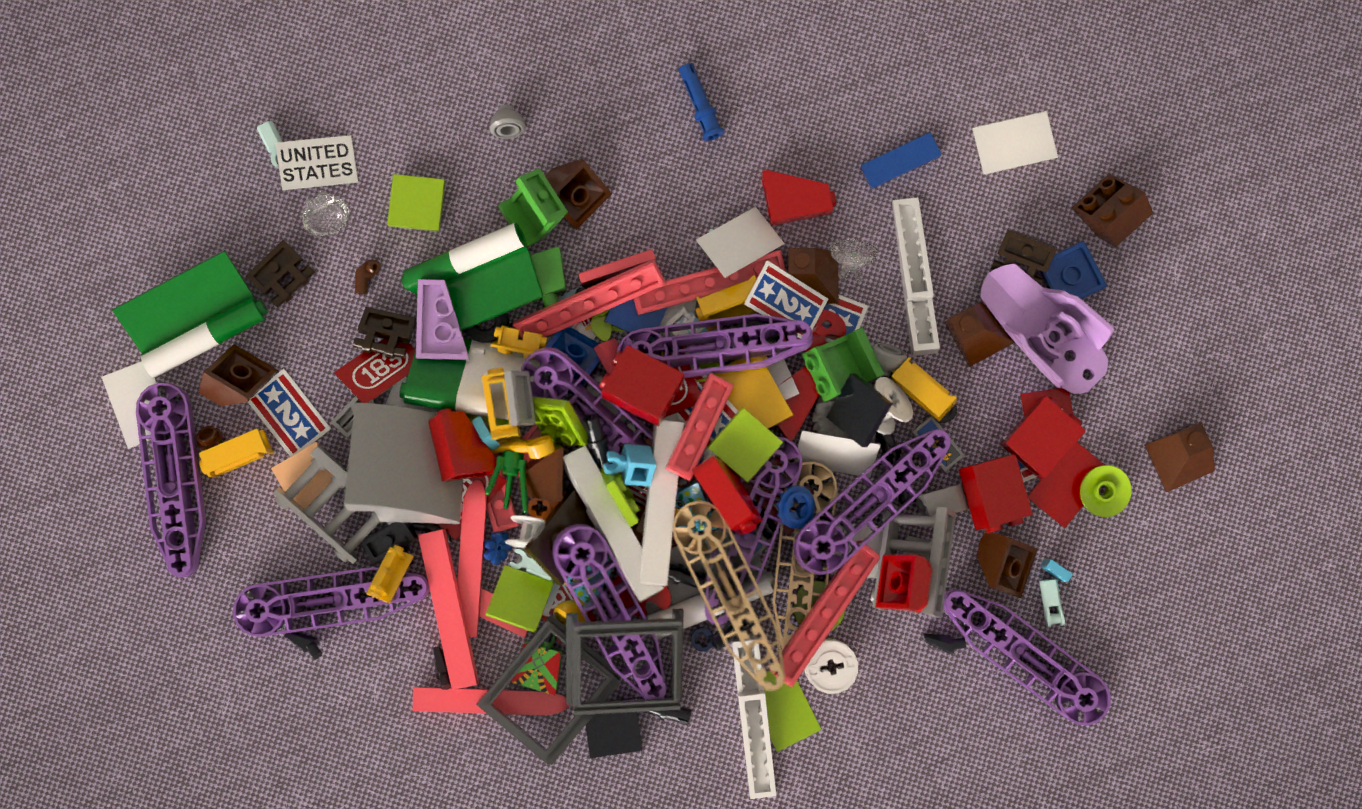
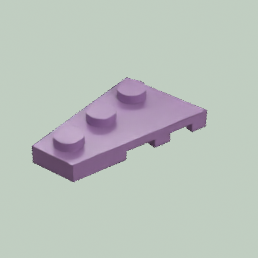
(437, 324)

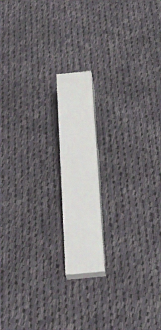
(915, 277)
(660, 507)
(607, 518)
(754, 724)

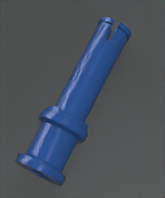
(704, 113)

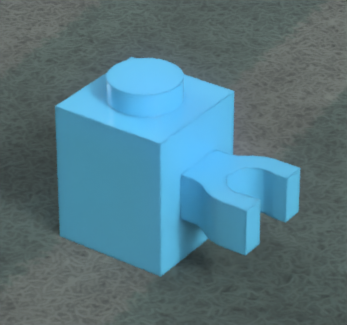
(635, 464)

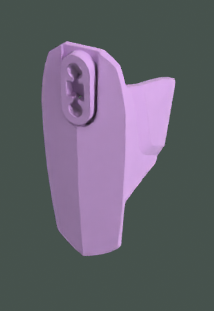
(1048, 325)

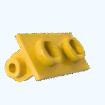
(509, 341)
(390, 574)

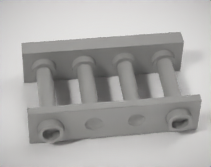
(322, 460)
(938, 549)

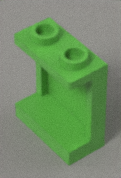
(534, 207)
(835, 361)

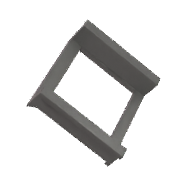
(577, 629)
(578, 722)

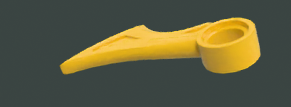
(535, 447)

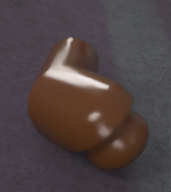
(364, 274)

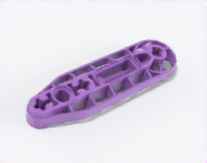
(728, 343)
(563, 379)
(882, 489)
(173, 494)
(748, 542)
(595, 555)
(344, 597)
(1013, 647)

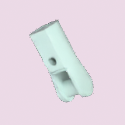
(1051, 598)

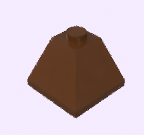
(578, 190)
(815, 269)
(977, 333)
(235, 377)
(1182, 456)
(545, 476)
(1005, 562)

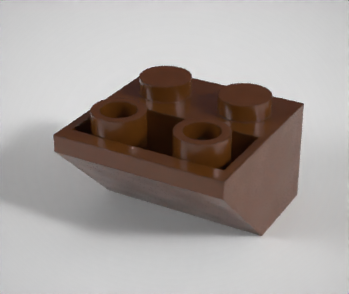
(1113, 209)

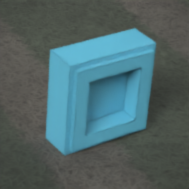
(484, 432)
(1056, 570)

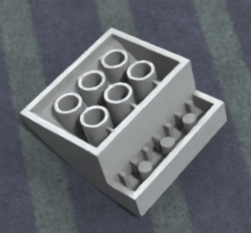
(397, 468)

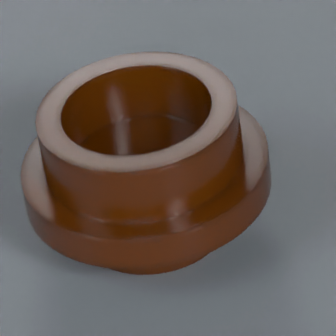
(208, 437)

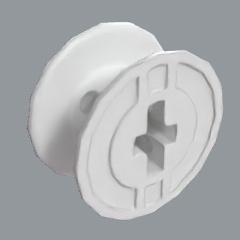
(900, 409)
(529, 527)
(842, 676)

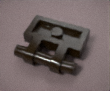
(1027, 251)
(275, 268)
(387, 326)

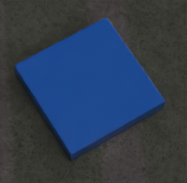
(1074, 272)
(626, 318)

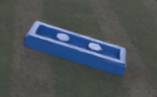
(900, 160)

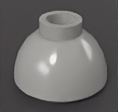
(507, 123)
(889, 357)

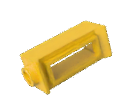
(726, 303)
(497, 376)
(924, 389)
(235, 453)

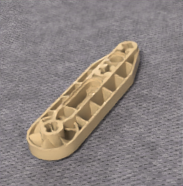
(799, 575)
(737, 607)

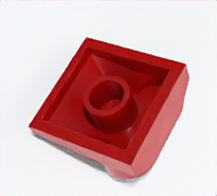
(904, 583)

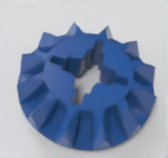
(804, 511)

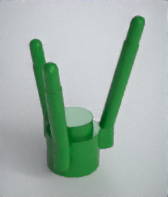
(511, 463)

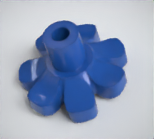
(497, 547)

